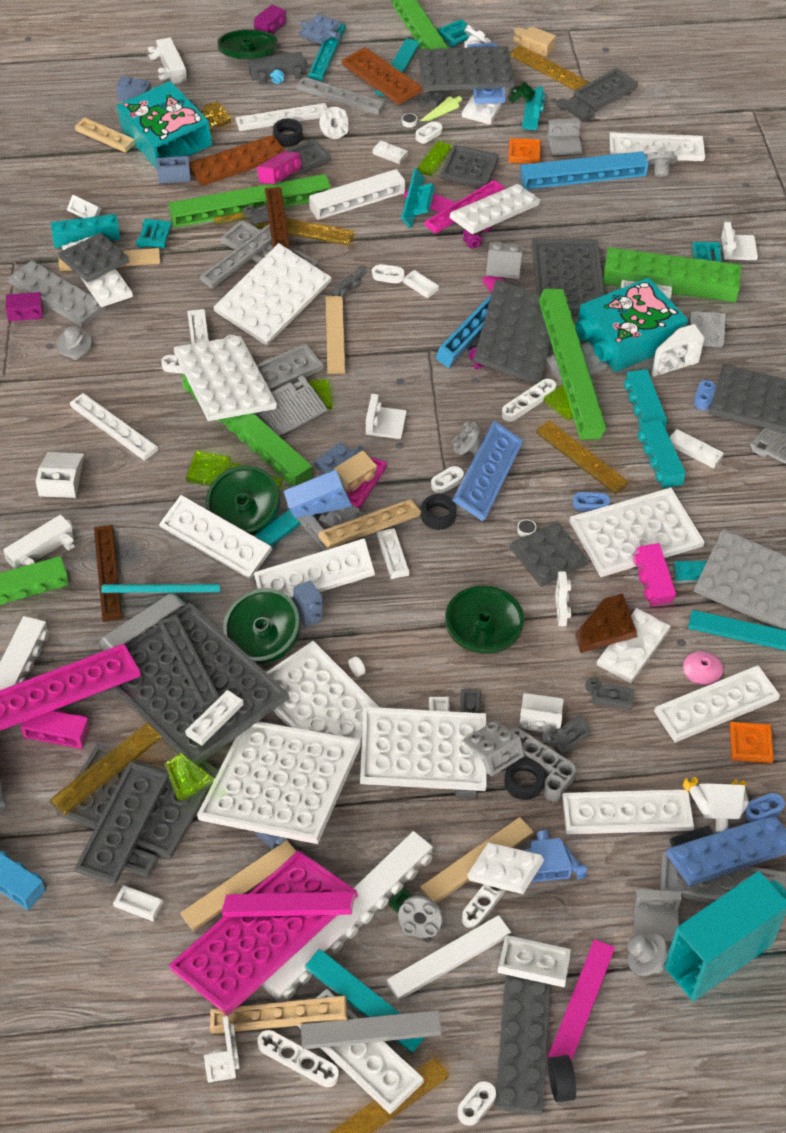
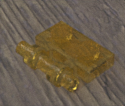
(216, 114)

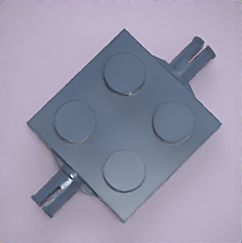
(319, 29)
(335, 457)

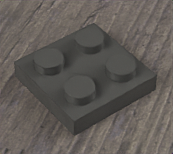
(311, 154)

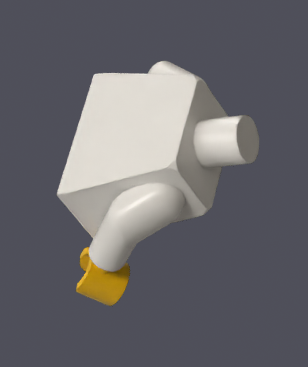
(719, 800)

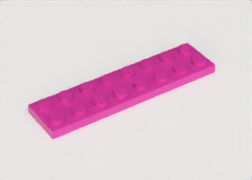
(66, 685)

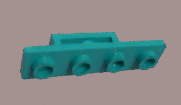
(533, 109)
(418, 198)

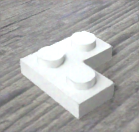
(562, 598)

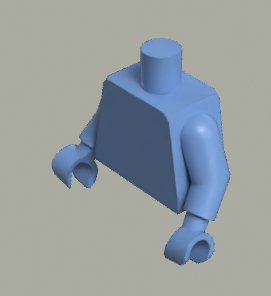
(557, 859)

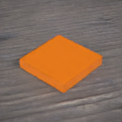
(524, 150)
(751, 742)

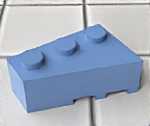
(318, 496)

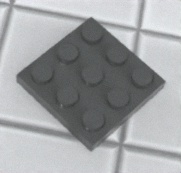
(469, 166)
(93, 257)
(548, 553)

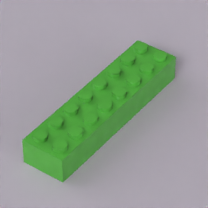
(685, 275)

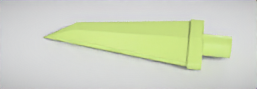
(445, 107)

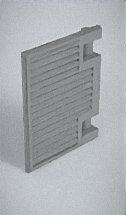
(293, 407)
(775, 444)

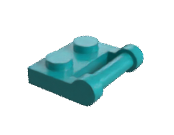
(453, 30)
(158, 236)
(701, 250)

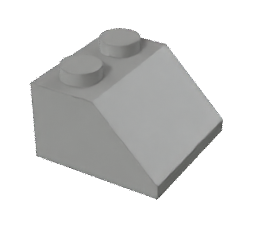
(504, 260)

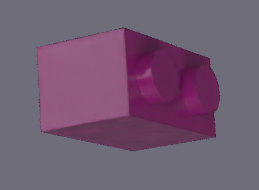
(270, 19)
(24, 306)

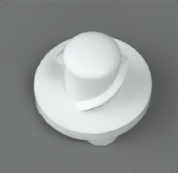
(475, 37)
(334, 122)

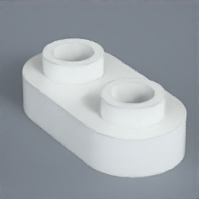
(428, 132)
(388, 273)
(447, 479)
(476, 1104)

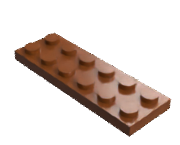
(382, 75)
(235, 160)

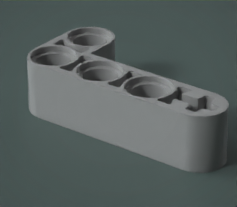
(553, 771)

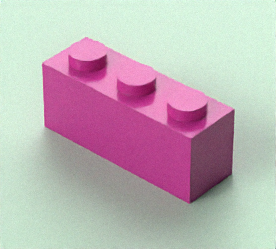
(279, 167)
(654, 574)
(58, 729)

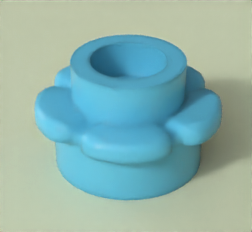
(277, 76)

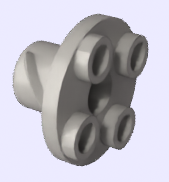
(661, 162)
(74, 343)
(467, 439)
(420, 917)
(647, 954)

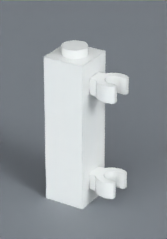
(171, 61)
(40, 542)

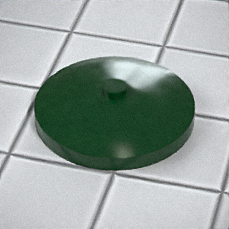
(247, 44)
(244, 498)
(484, 619)
(263, 624)

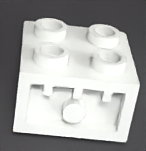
(737, 246)
(384, 421)
(540, 713)
(223, 1064)

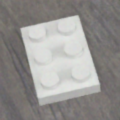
(505, 868)
(534, 961)

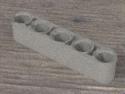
(142, 622)

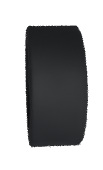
(288, 125)
(438, 500)
(520, 792)
(562, 1078)

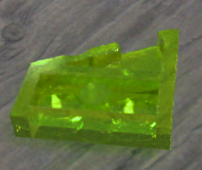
(186, 776)

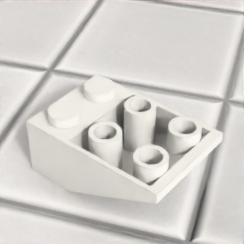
(679, 350)
(59, 474)

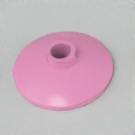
(700, 673)

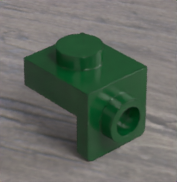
(522, 90)

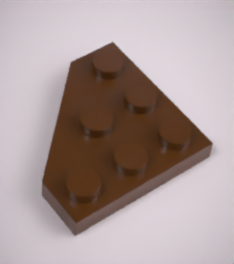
(606, 625)

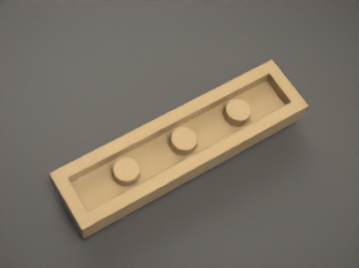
(105, 134)

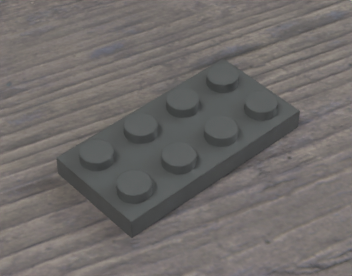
(605, 89)

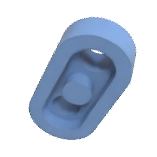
(704, 395)
(590, 501)
(762, 807)

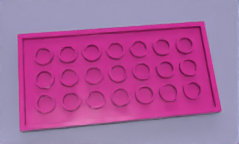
(246, 951)

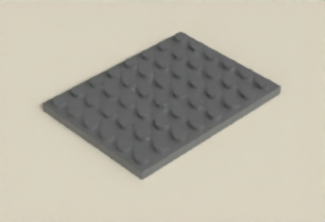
(166, 699)

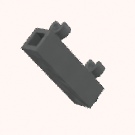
(288, 63)

